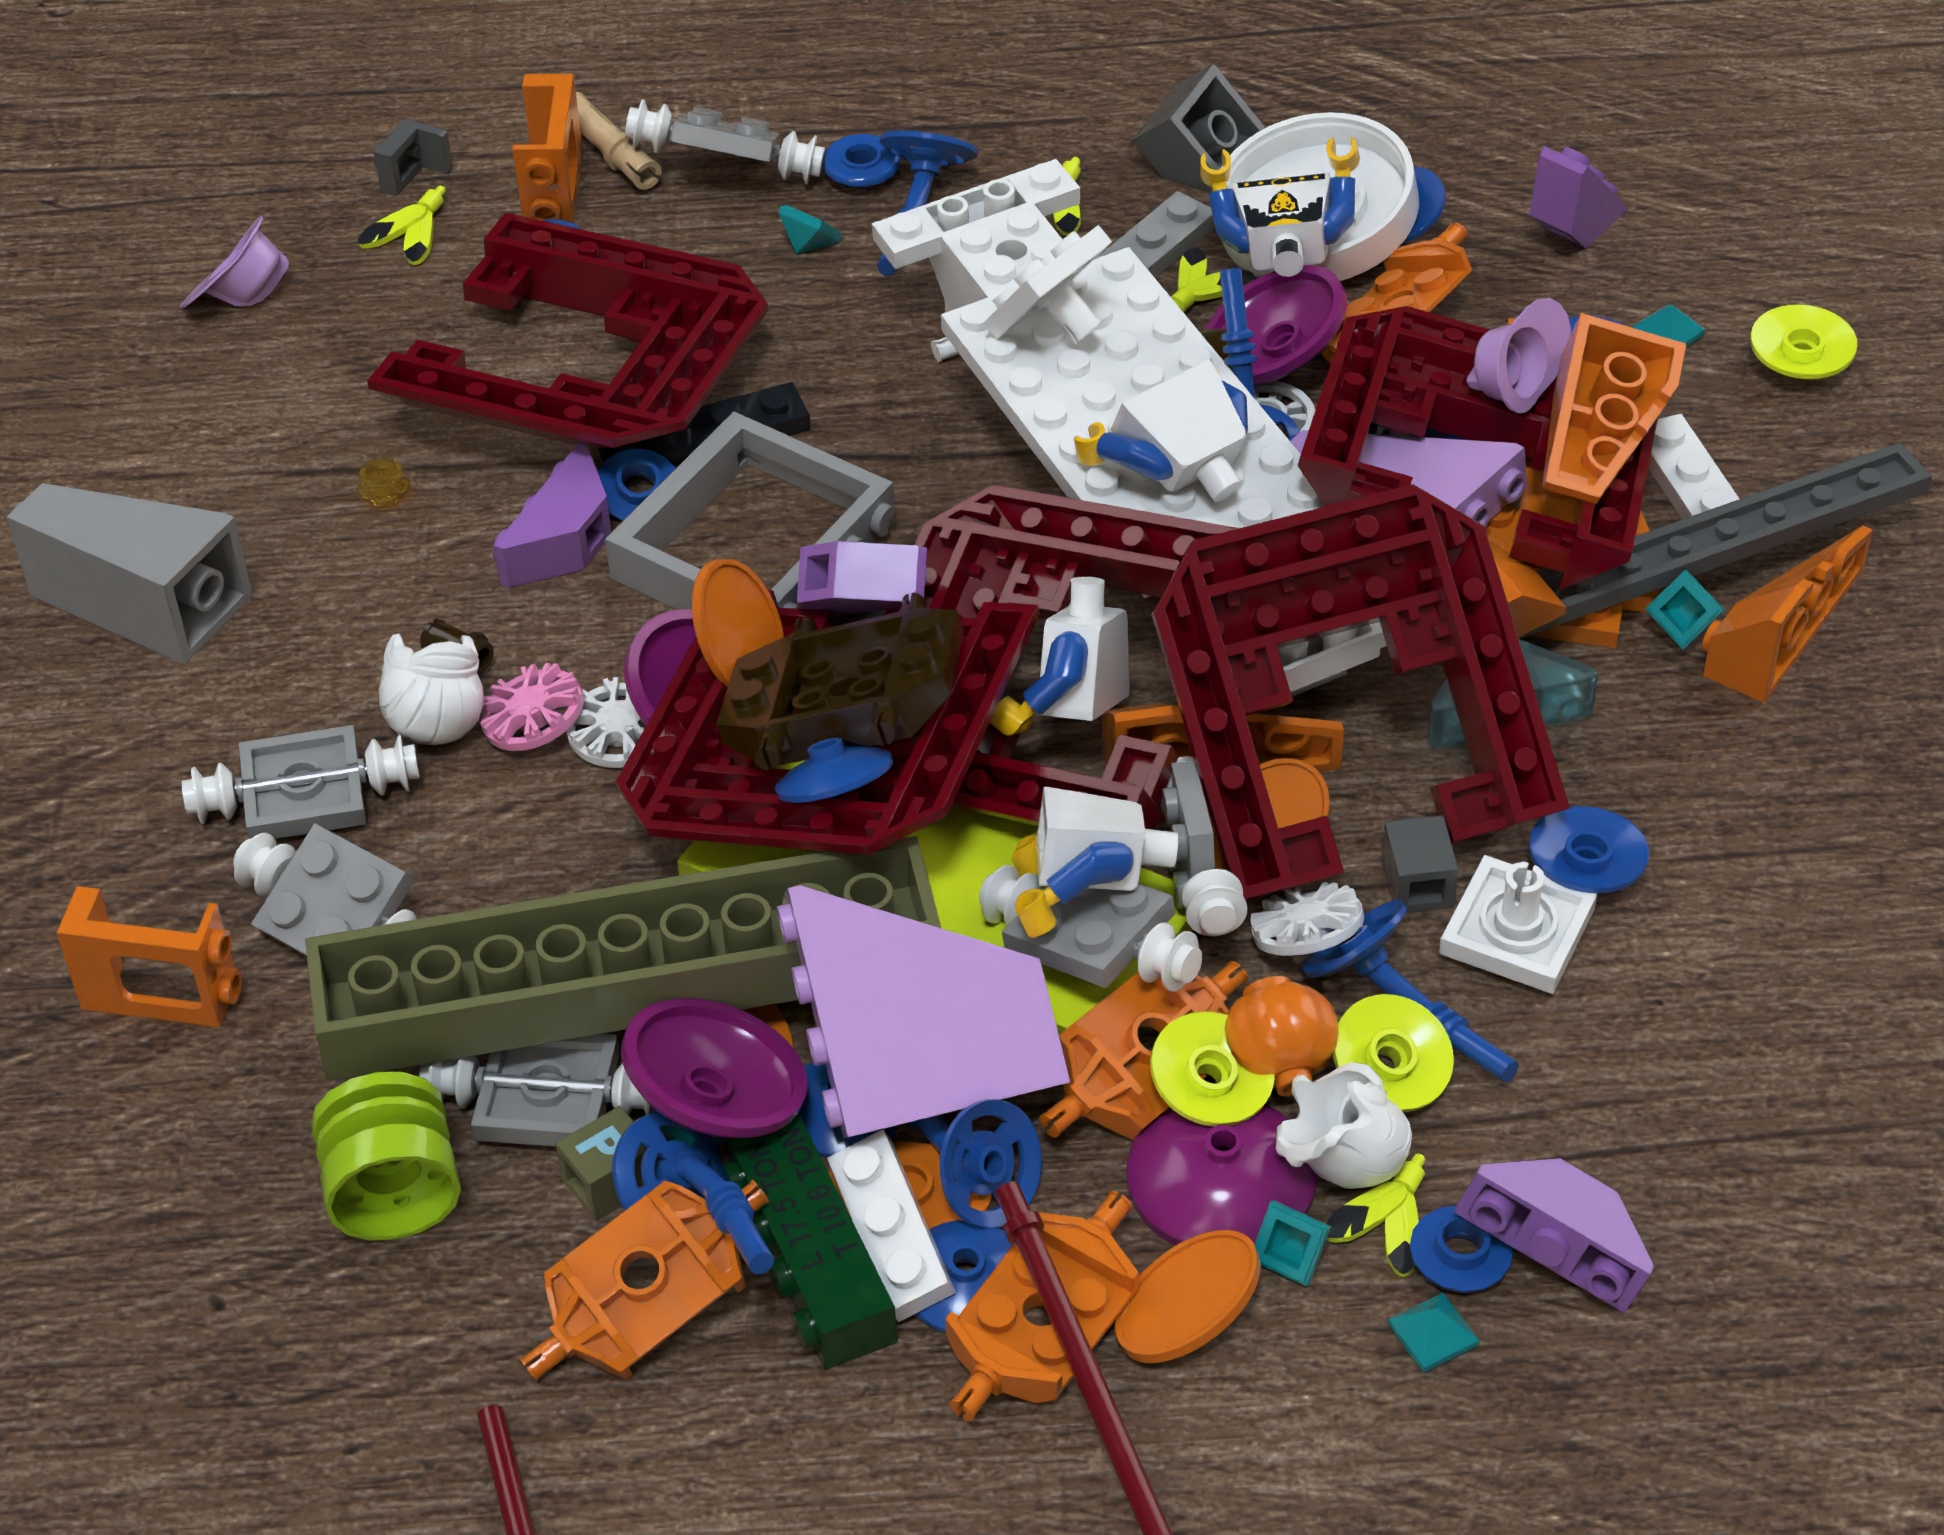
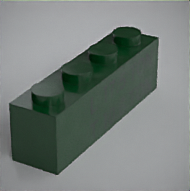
(814, 1247)

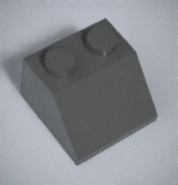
(1196, 119)

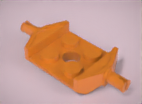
(1414, 277)
(1112, 1067)
(621, 1324)
(1024, 1358)

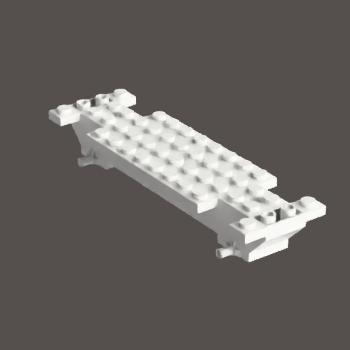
(1063, 387)

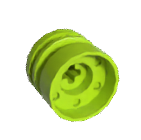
(385, 1156)

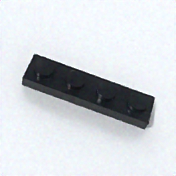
(775, 407)

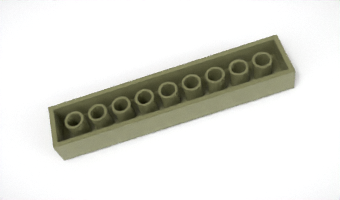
(580, 959)

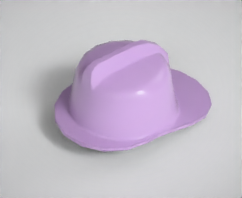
(247, 273)
(1522, 357)

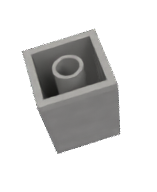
(132, 565)

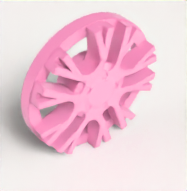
(530, 704)

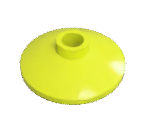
(1803, 341)
(1406, 1035)
(1199, 1046)

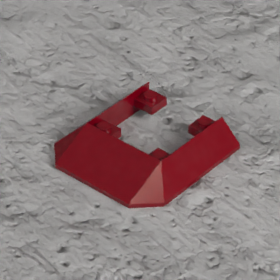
(678, 305)
(1411, 376)
(1025, 551)
(1326, 572)
(698, 789)

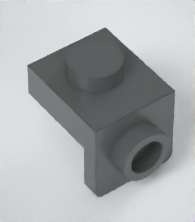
(408, 151)

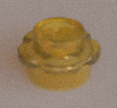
(382, 482)

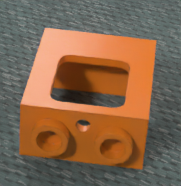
(553, 150)
(94, 962)

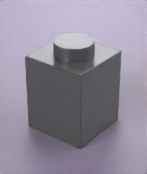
(1420, 863)

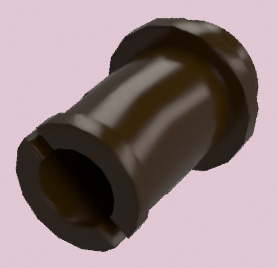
(441, 632)

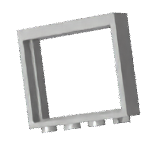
(638, 542)

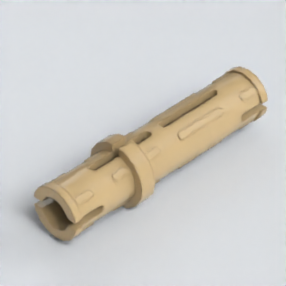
(615, 146)

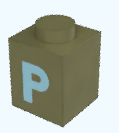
(587, 1162)

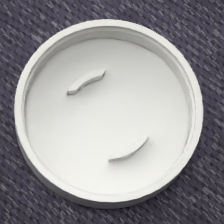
(1383, 185)

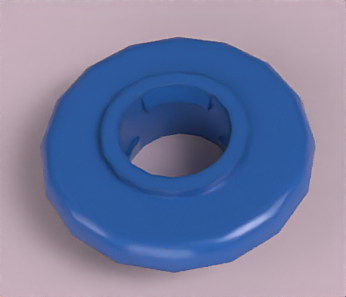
(844, 158)
(626, 465)
(1454, 1270)

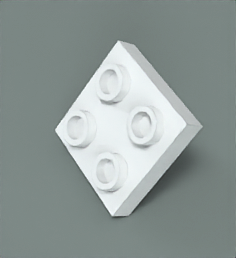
(1049, 285)
(1517, 924)

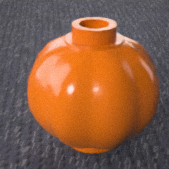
(1282, 1031)

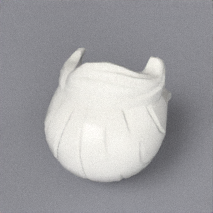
(431, 692)
(1346, 1128)

